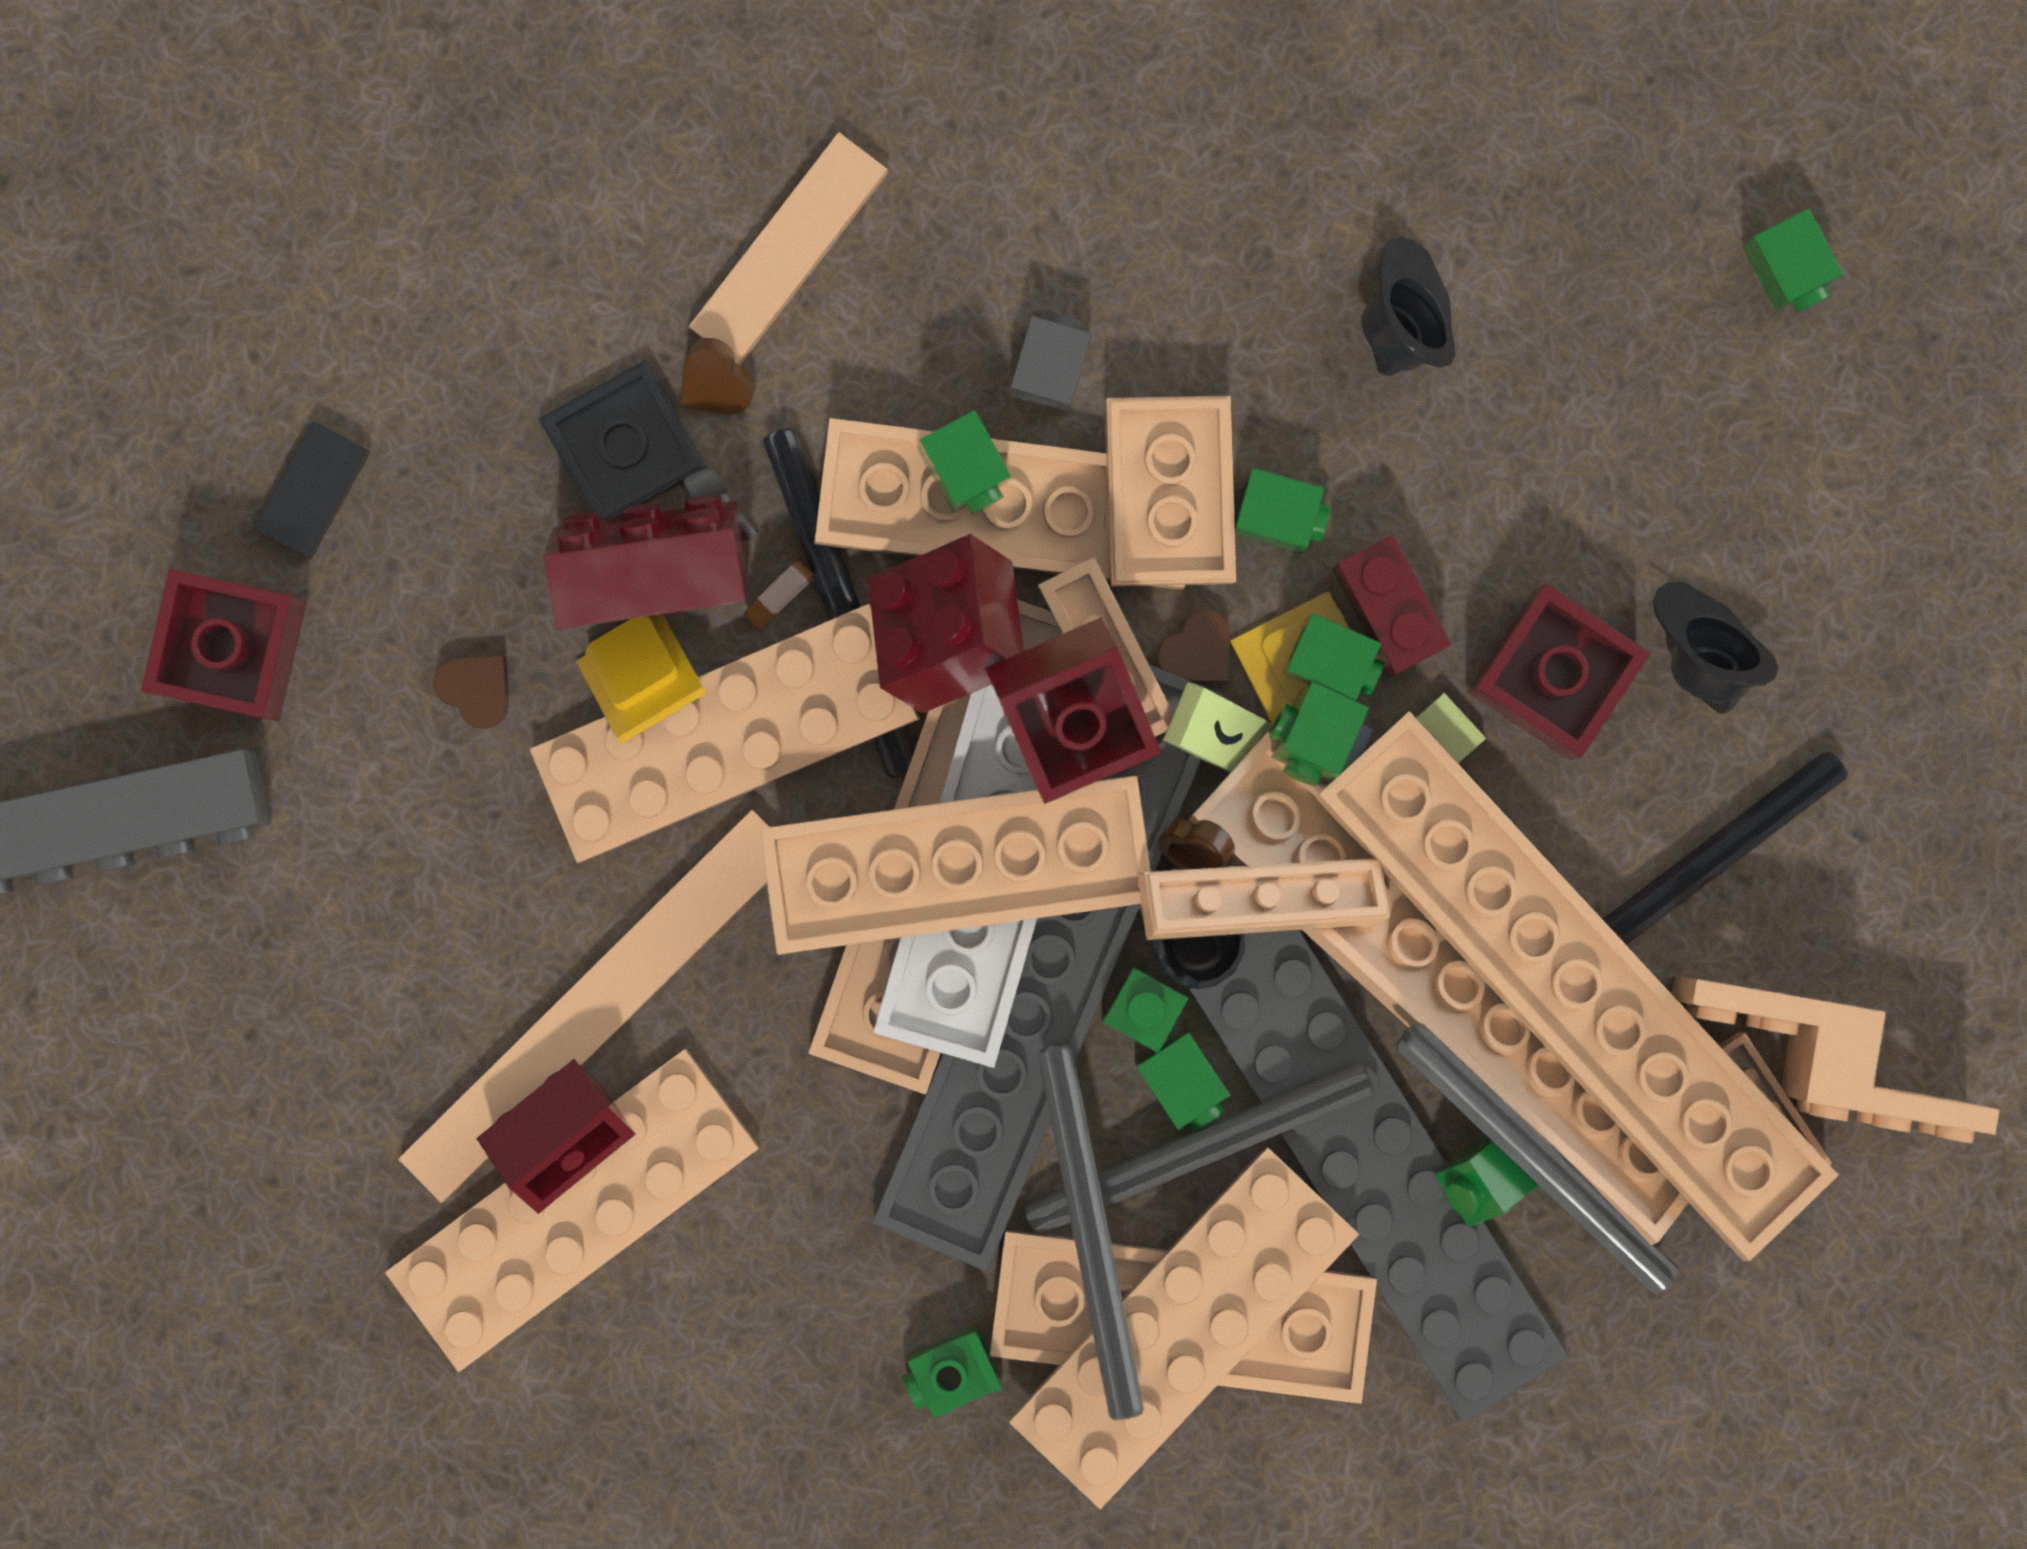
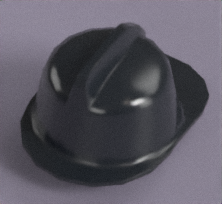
(1410, 312)
(1712, 648)

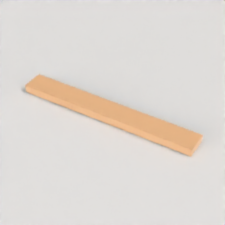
(596, 1004)

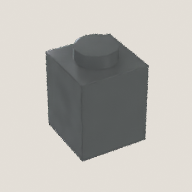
(1051, 361)

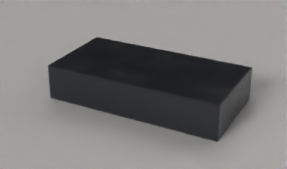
(312, 490)

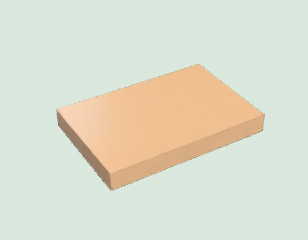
(1170, 491)

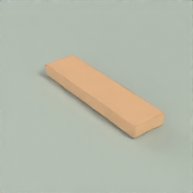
(790, 247)
(1263, 898)

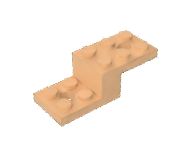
(1834, 1060)

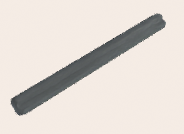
(1211, 1143)
(1536, 1157)
(1091, 1233)

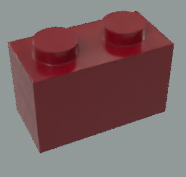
(1391, 605)
(555, 1136)

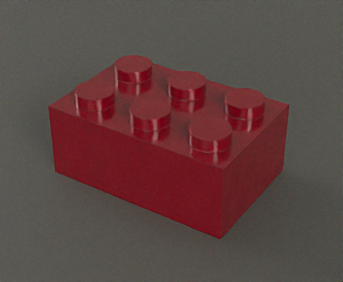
(646, 562)

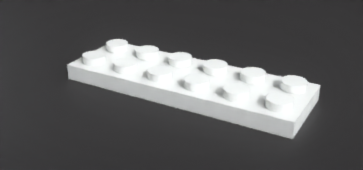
(960, 984)

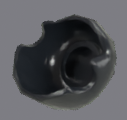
(1199, 960)

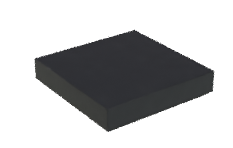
(622, 442)

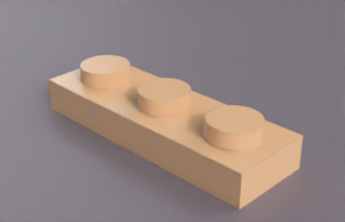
(1085, 596)

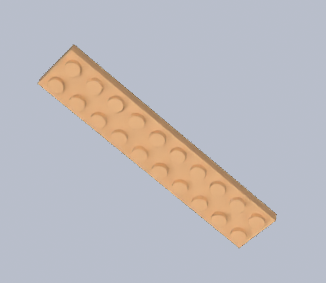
(1430, 983)
(1577, 987)

